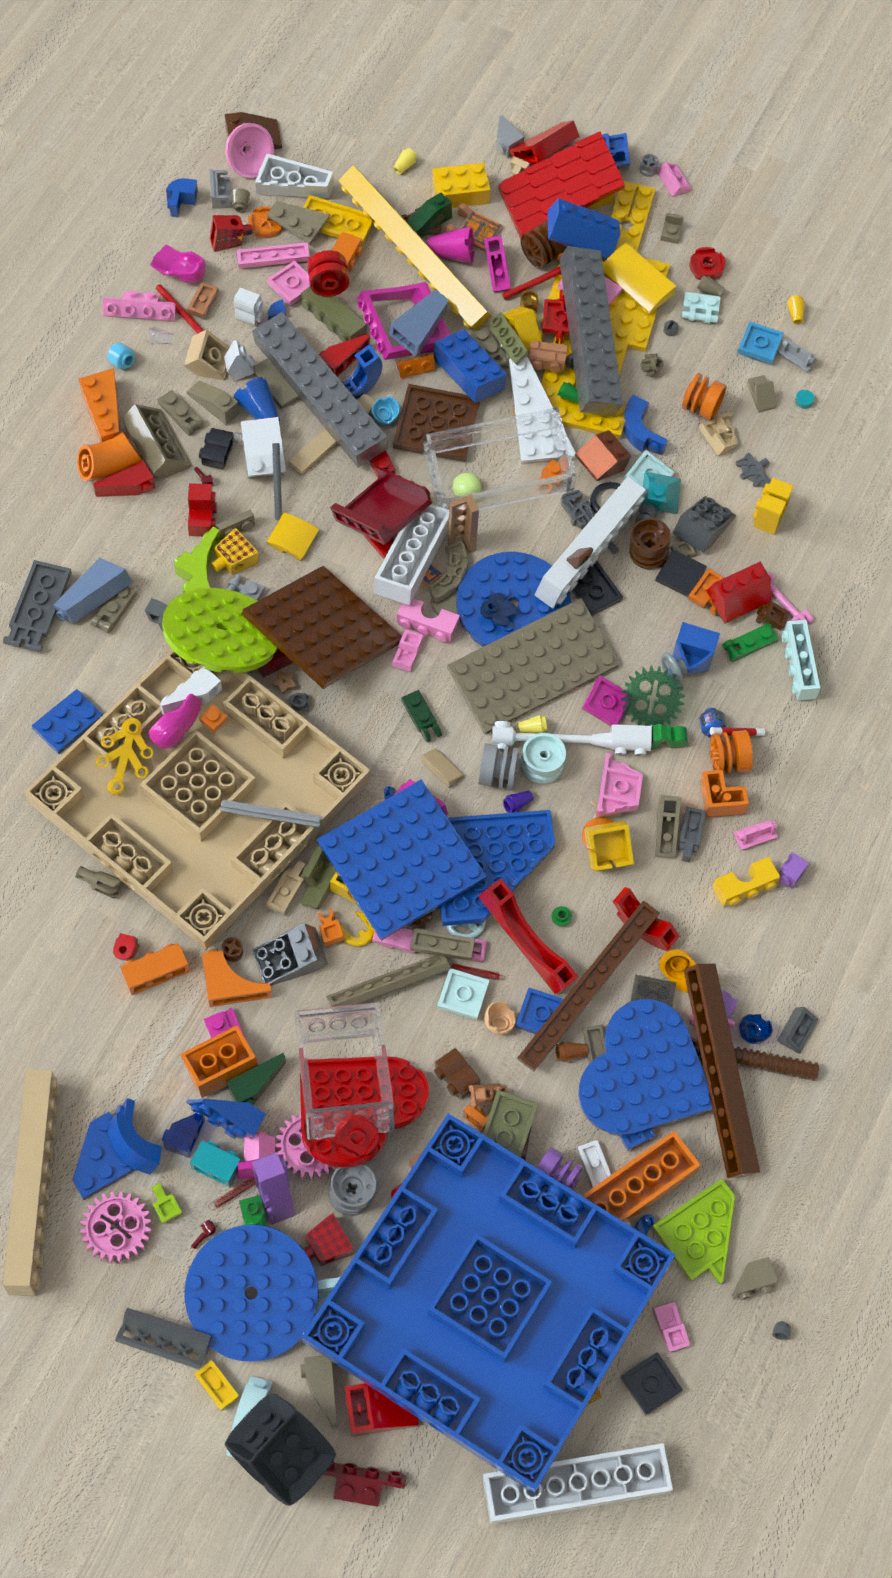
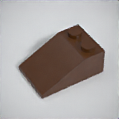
(233, 120)

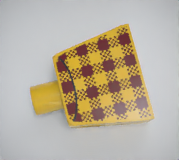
(234, 553)

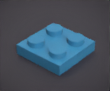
(760, 342)

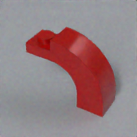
(659, 934)

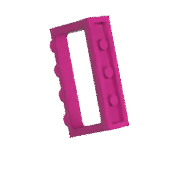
(413, 292)

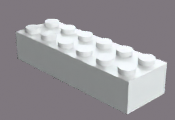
(411, 555)

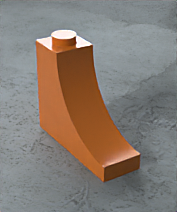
(226, 986)

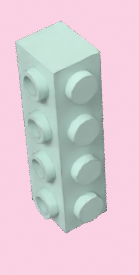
(801, 660)

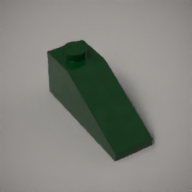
(431, 214)
(252, 1083)

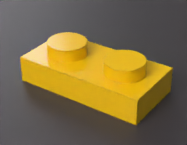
(216, 1385)

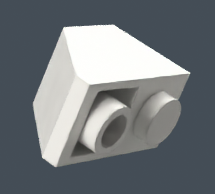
(238, 362)

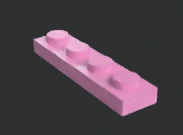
(273, 255)

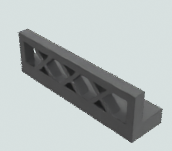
(166, 1334)

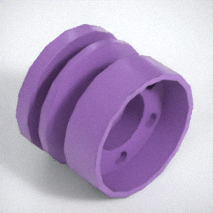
(552, 1166)

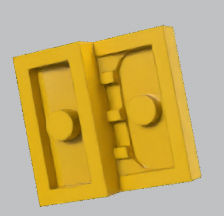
(292, 535)

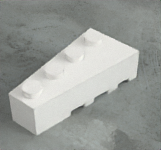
(291, 178)

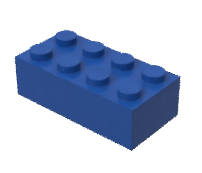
(469, 365)

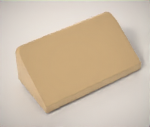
(441, 767)

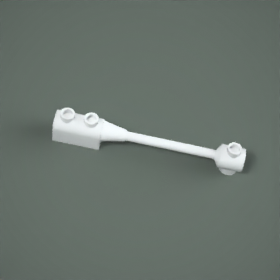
(620, 738)

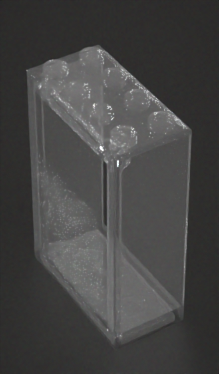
(339, 1024)

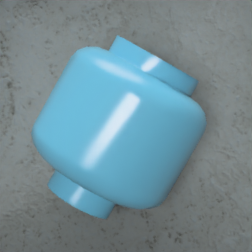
(121, 356)

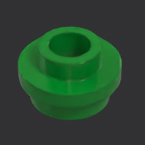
(561, 921)

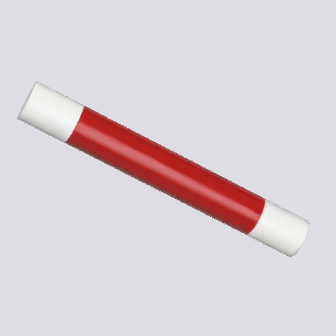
(751, 731)

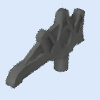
(753, 470)

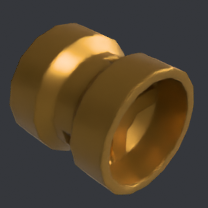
(529, 300)

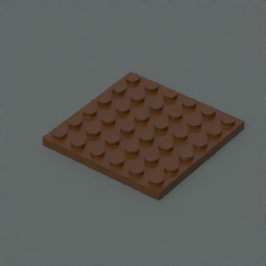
(322, 626)

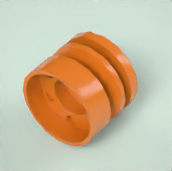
(703, 396)
(733, 751)

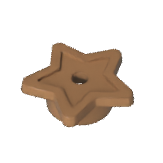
(284, 686)

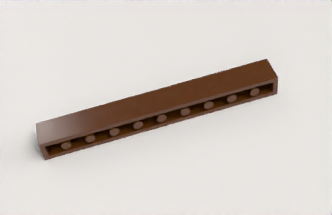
(721, 1071)

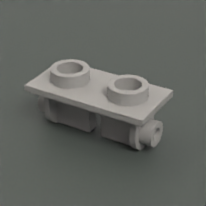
(796, 355)

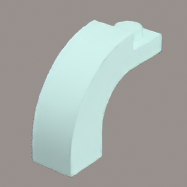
(252, 1394)

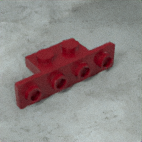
(362, 1484)

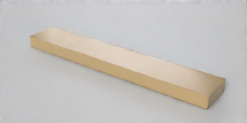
(322, 443)

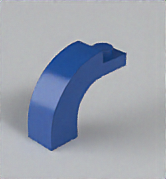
(366, 374)
(635, 430)
(129, 1144)

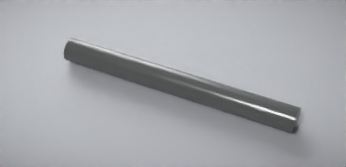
(277, 480)

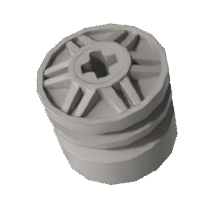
(498, 766)
(357, 1178)

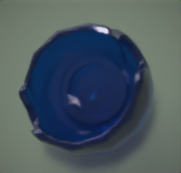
(755, 1029)

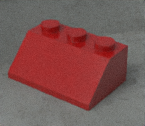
(741, 592)

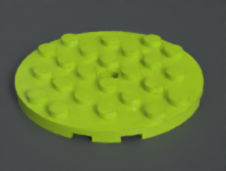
(192, 631)

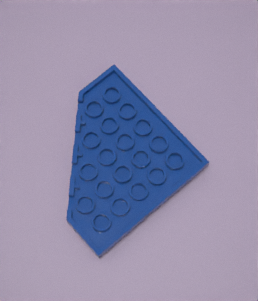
(505, 848)

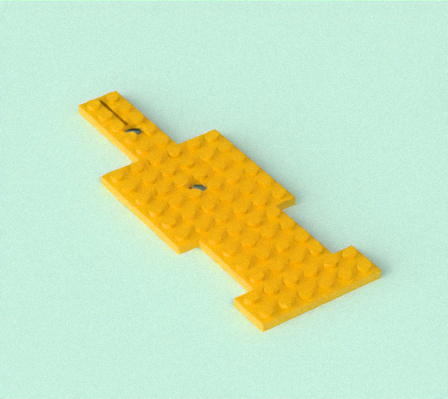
(629, 321)

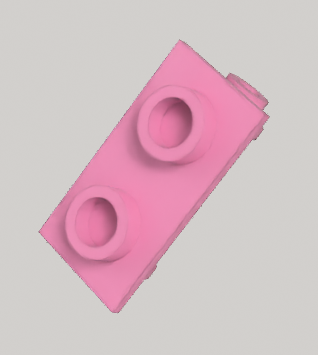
(756, 834)

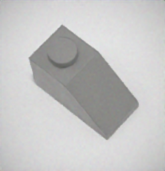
(507, 137)

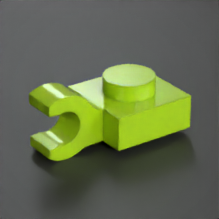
(166, 1205)

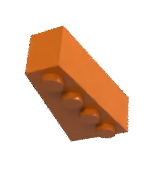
(102, 402)

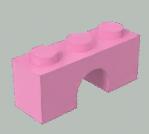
(441, 627)

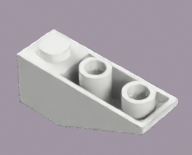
(201, 684)

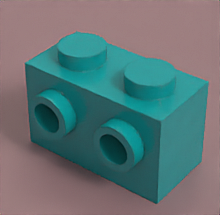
(215, 1163)

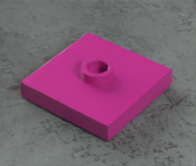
(605, 701)

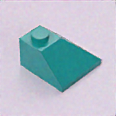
(661, 492)

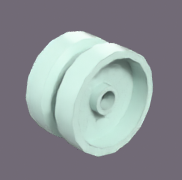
(543, 758)

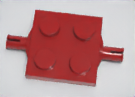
(555, 318)

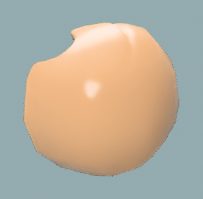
(500, 1018)

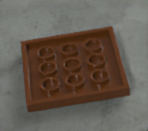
(432, 411)

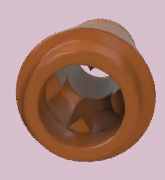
(569, 1051)

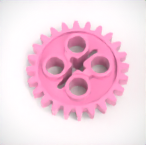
(294, 1154)
(128, 1212)

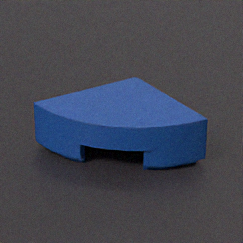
(276, 308)

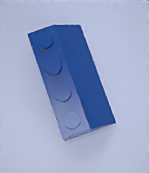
(582, 228)

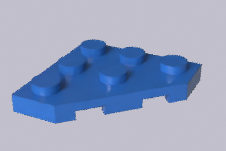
(98, 1161)

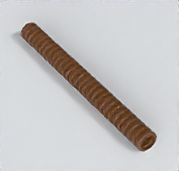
(771, 1062)

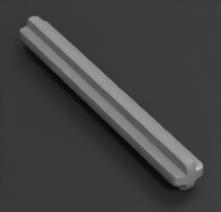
(270, 813)

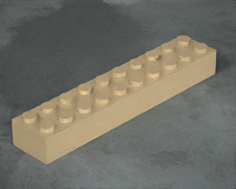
(30, 1183)

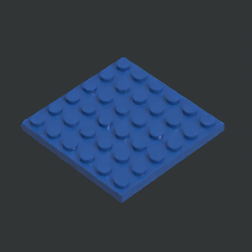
(401, 859)

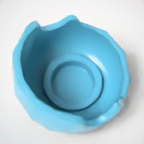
(385, 410)

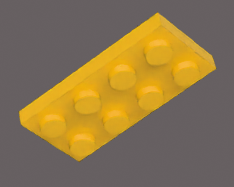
(342, 218)

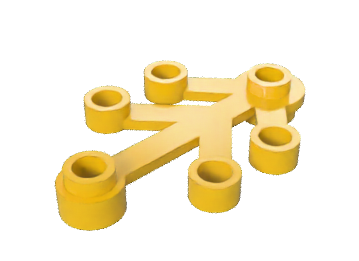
(125, 753)

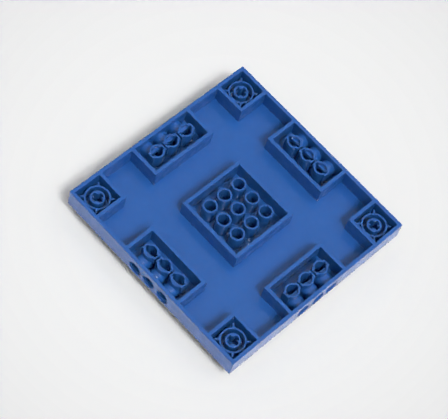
(489, 1301)

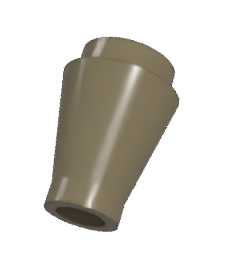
(710, 286)

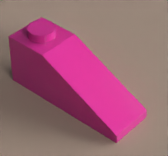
(497, 263)

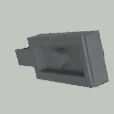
(691, 832)

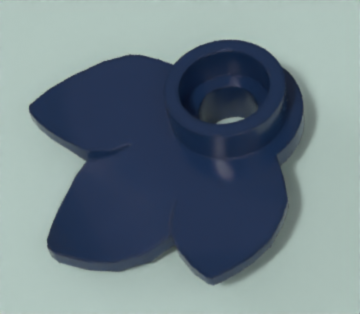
(498, 609)

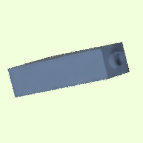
(419, 322)
(91, 590)

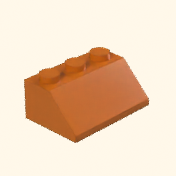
(218, 1061)

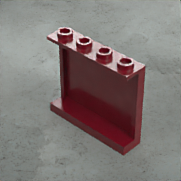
(384, 507)

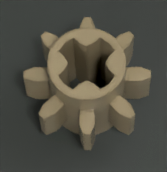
(651, 364)

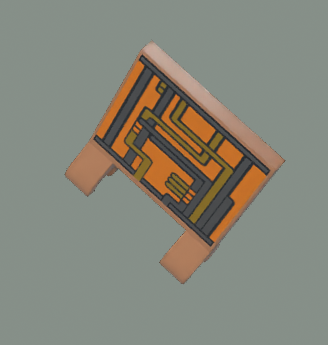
(481, 225)

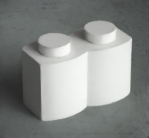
(248, 307)

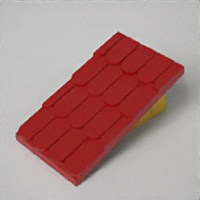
(577, 174)

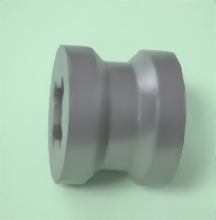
(649, 165)

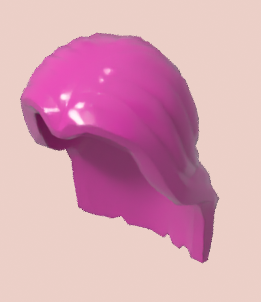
(182, 265)
(174, 724)

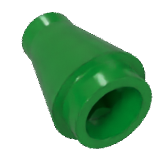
(568, 392)

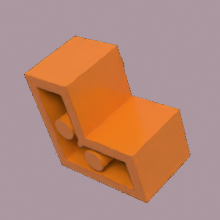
(719, 799)

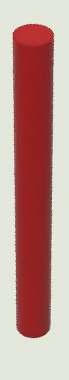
(532, 283)
(180, 310)

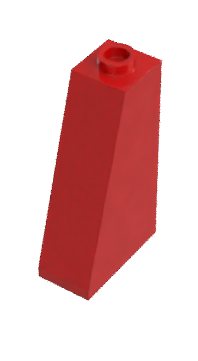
(546, 143)

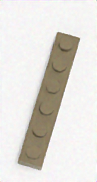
(393, 980)

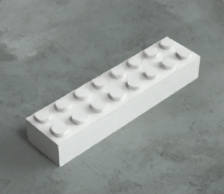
(597, 534)
(581, 1484)

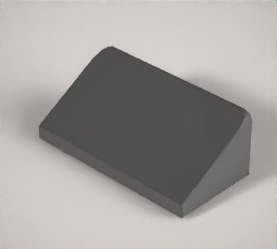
(797, 1029)

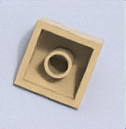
(207, 356)

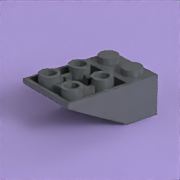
(703, 523)
(290, 955)

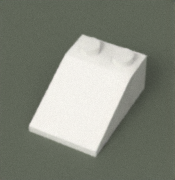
(258, 441)

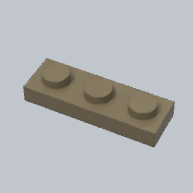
(442, 944)

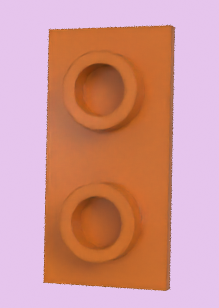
(416, 366)

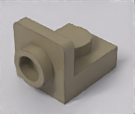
(672, 228)

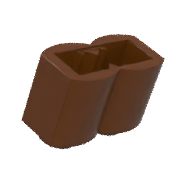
(456, 1073)

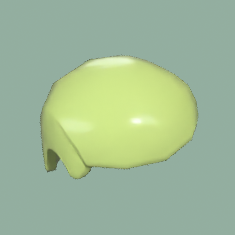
(466, 484)

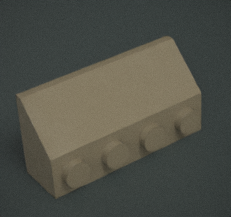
(155, 441)

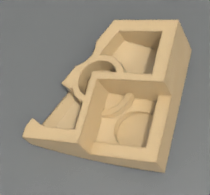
(720, 433)

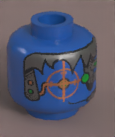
(711, 718)

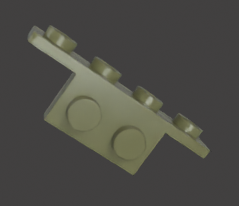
(508, 338)
(318, 876)

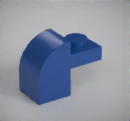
(181, 192)

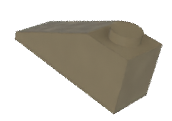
(215, 401)
(667, 825)
(320, 1382)

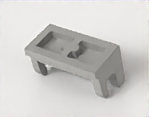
(220, 189)

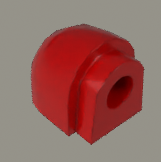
(125, 947)

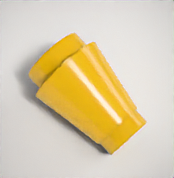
(796, 308)

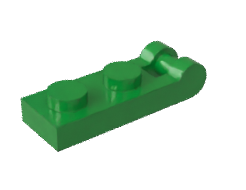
(750, 642)

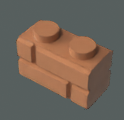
(548, 356)

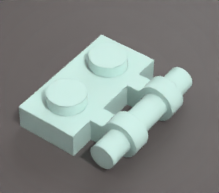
(701, 304)

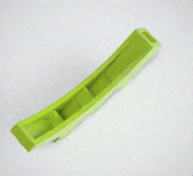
(195, 566)

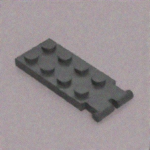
(35, 606)

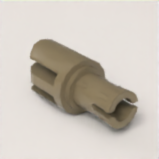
(100, 881)

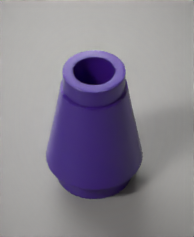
(517, 801)

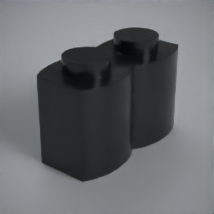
(216, 448)

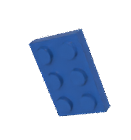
(67, 721)

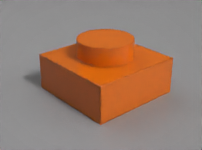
(213, 718)

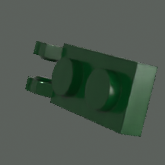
(420, 714)

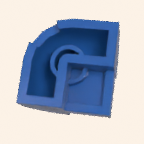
(619, 149)

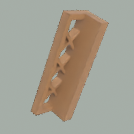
(468, 521)

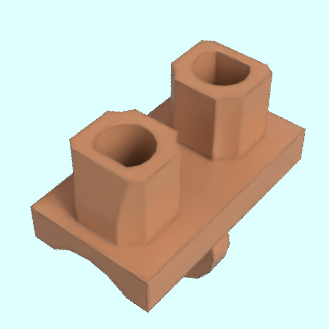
(484, 1094)

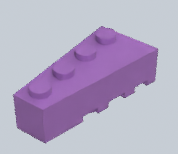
(273, 1187)

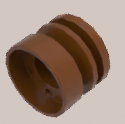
(538, 247)
(649, 543)

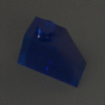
(183, 1134)

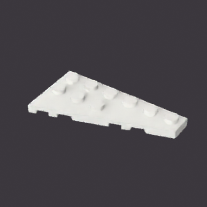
(530, 398)

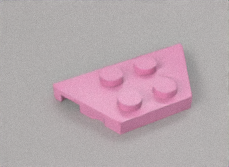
(618, 788)

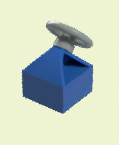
(692, 652)

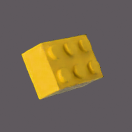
(462, 184)

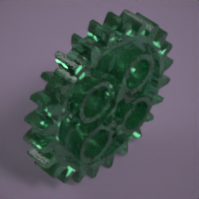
(670, 700)

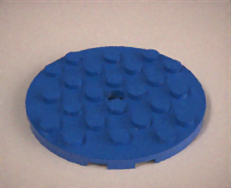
(507, 573)
(284, 1283)

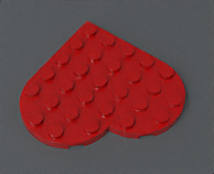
(356, 1082)

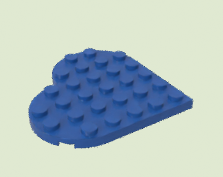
(646, 1073)

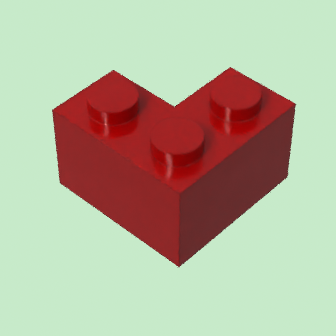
(201, 509)

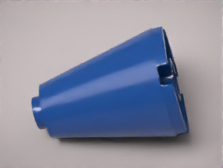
(257, 399)

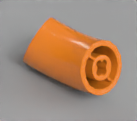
(106, 458)

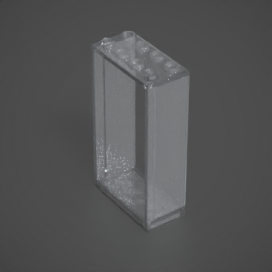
(499, 430)

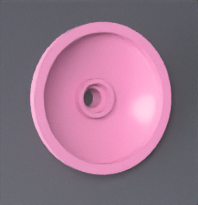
(257, 145)

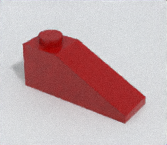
(342, 355)
(128, 482)

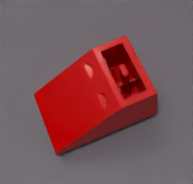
(373, 1412)

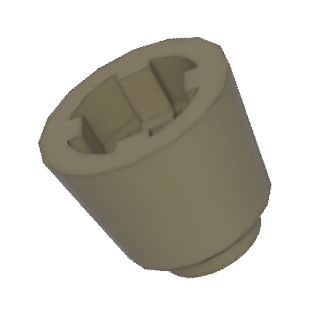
(240, 199)

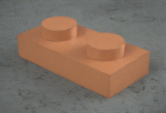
(202, 300)

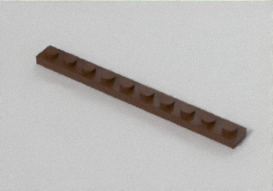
(588, 986)

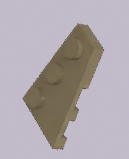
(298, 220)

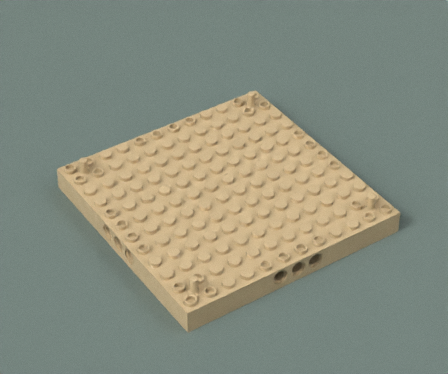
(168, 828)

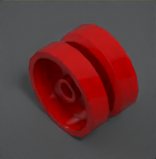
(328, 273)

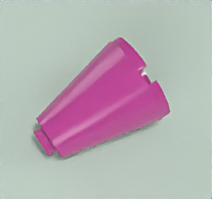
(454, 245)

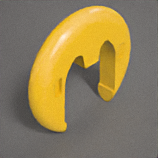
(364, 936)

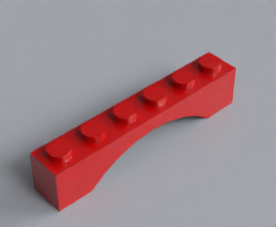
(548, 964)

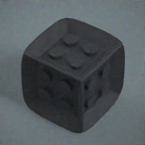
(280, 1449)

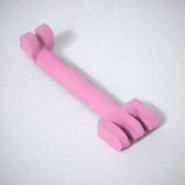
(804, 615)

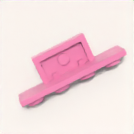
(139, 305)

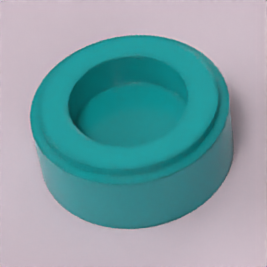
(804, 399)

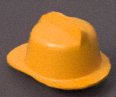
(672, 967)

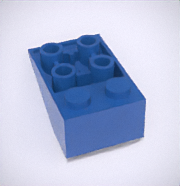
(237, 1118)

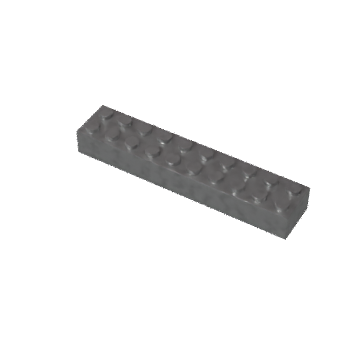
(590, 331)
(320, 389)

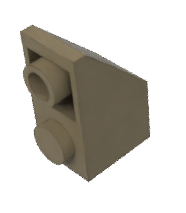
(755, 1278)

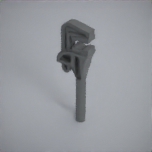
(581, 513)

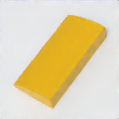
(638, 278)

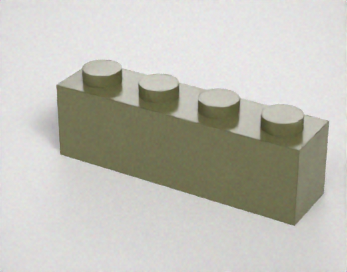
(334, 315)

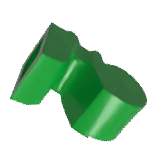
(674, 736)

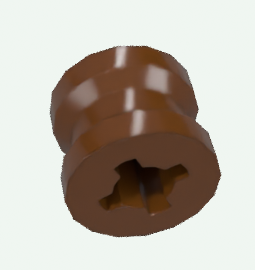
(230, 945)

